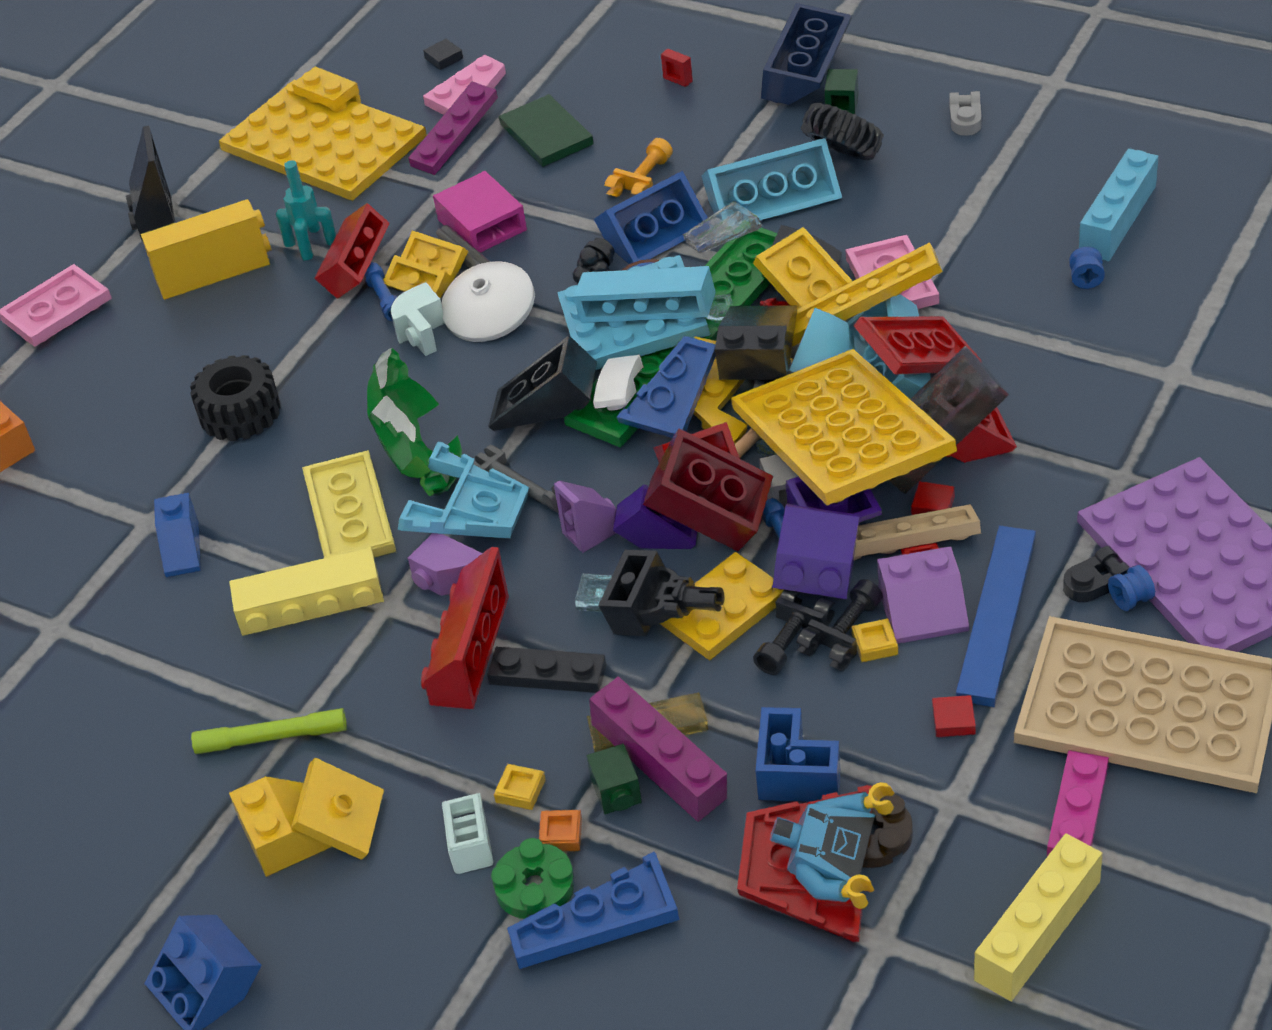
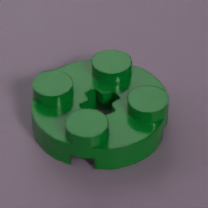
(529, 860)

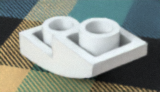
(616, 382)

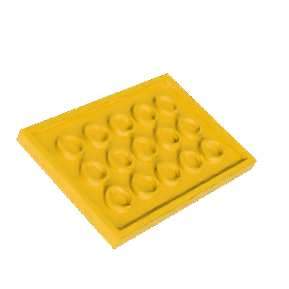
(332, 148)
(843, 426)

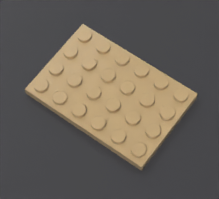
(1149, 703)

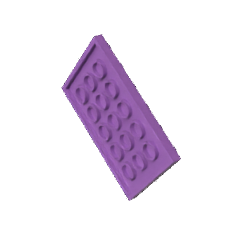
(1199, 548)

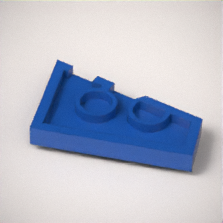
(674, 390)

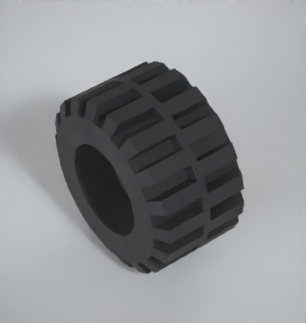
(235, 397)

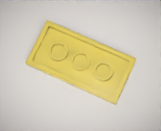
(348, 506)

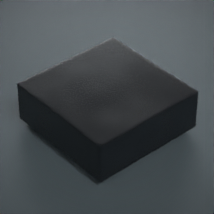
(443, 54)

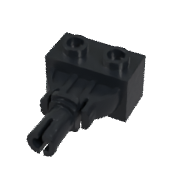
(649, 593)

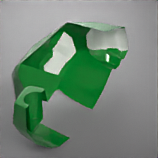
(393, 411)

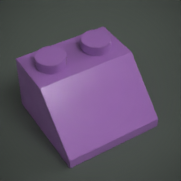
(923, 594)

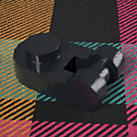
(1084, 580)

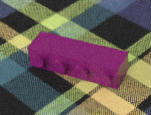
(659, 749)

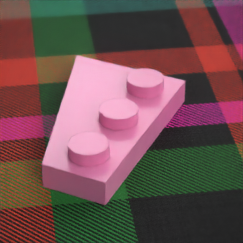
(482, 71)

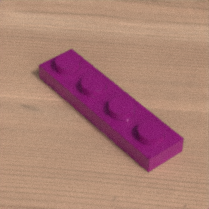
(453, 128)

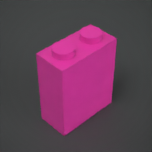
(480, 211)

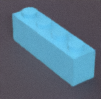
(1119, 202)
(644, 294)

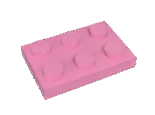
(877, 254)
(54, 305)

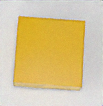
(875, 640)
(519, 786)

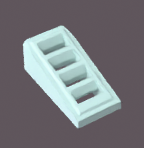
(467, 835)

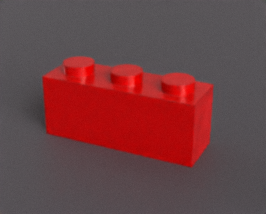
(352, 251)

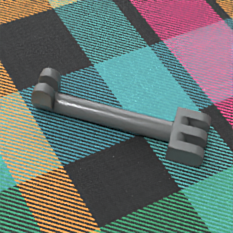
(496, 459)

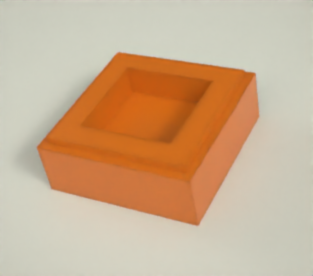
(561, 829)

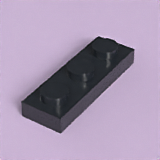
(547, 669)

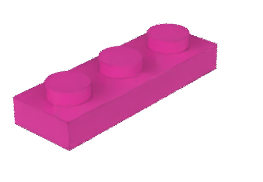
(1079, 798)

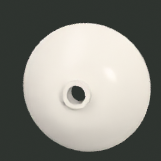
(488, 301)

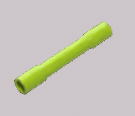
(311, 724)

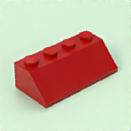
(467, 633)

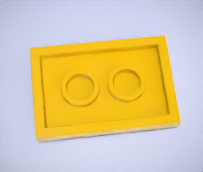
(800, 269)
(746, 602)

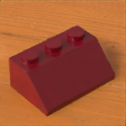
(709, 490)

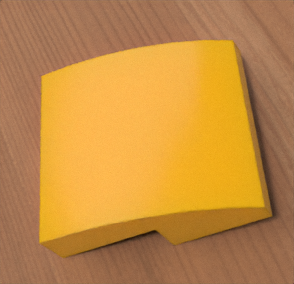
(425, 261)

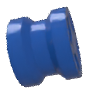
(1086, 267)
(1131, 587)

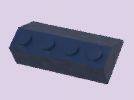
(803, 53)

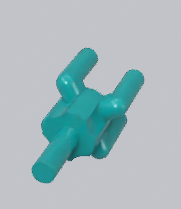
(302, 214)

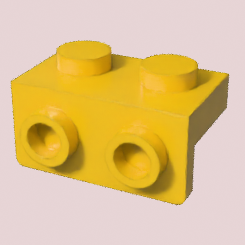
(326, 88)

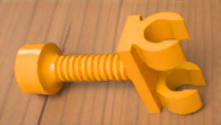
(657, 153)

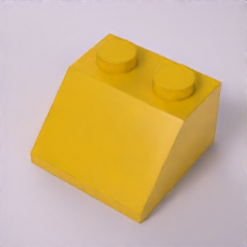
(266, 816)

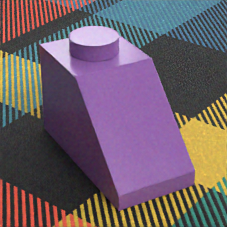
(584, 515)
(439, 563)

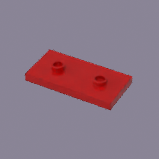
(912, 342)

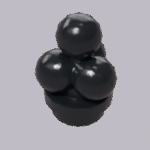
(594, 258)

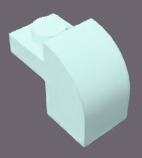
(416, 315)

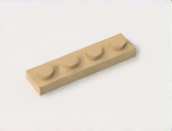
(916, 530)

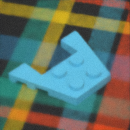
(479, 506)

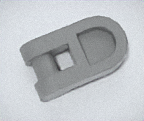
(968, 117)

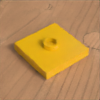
(337, 808)

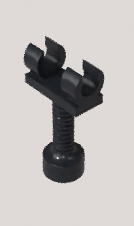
(865, 597)
(771, 656)

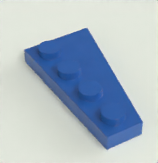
(613, 910)

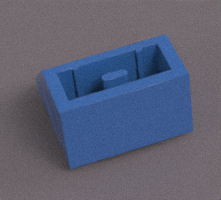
(201, 971)

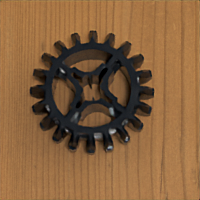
(842, 131)

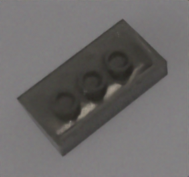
(957, 401)

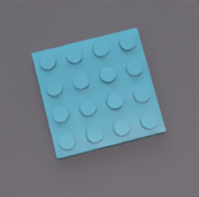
(629, 338)

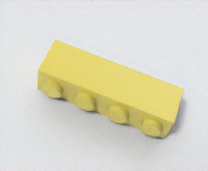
(306, 591)
(1037, 917)

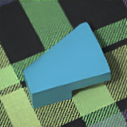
(822, 339)

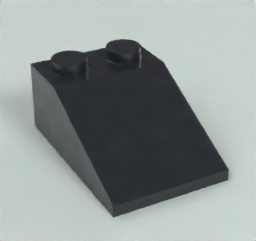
(150, 196)
(755, 342)
(546, 388)

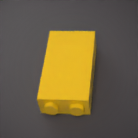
(207, 248)

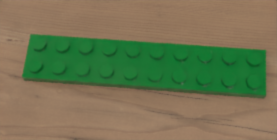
(731, 274)

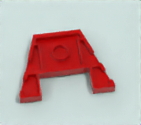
(768, 882)

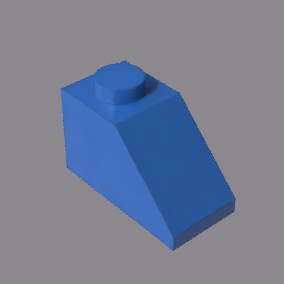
(177, 534)

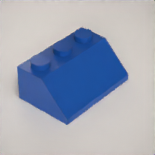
(652, 219)

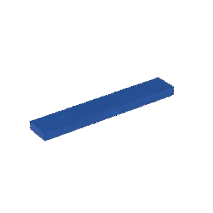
(996, 615)

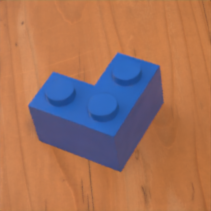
(793, 766)

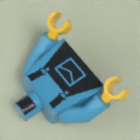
(832, 844)

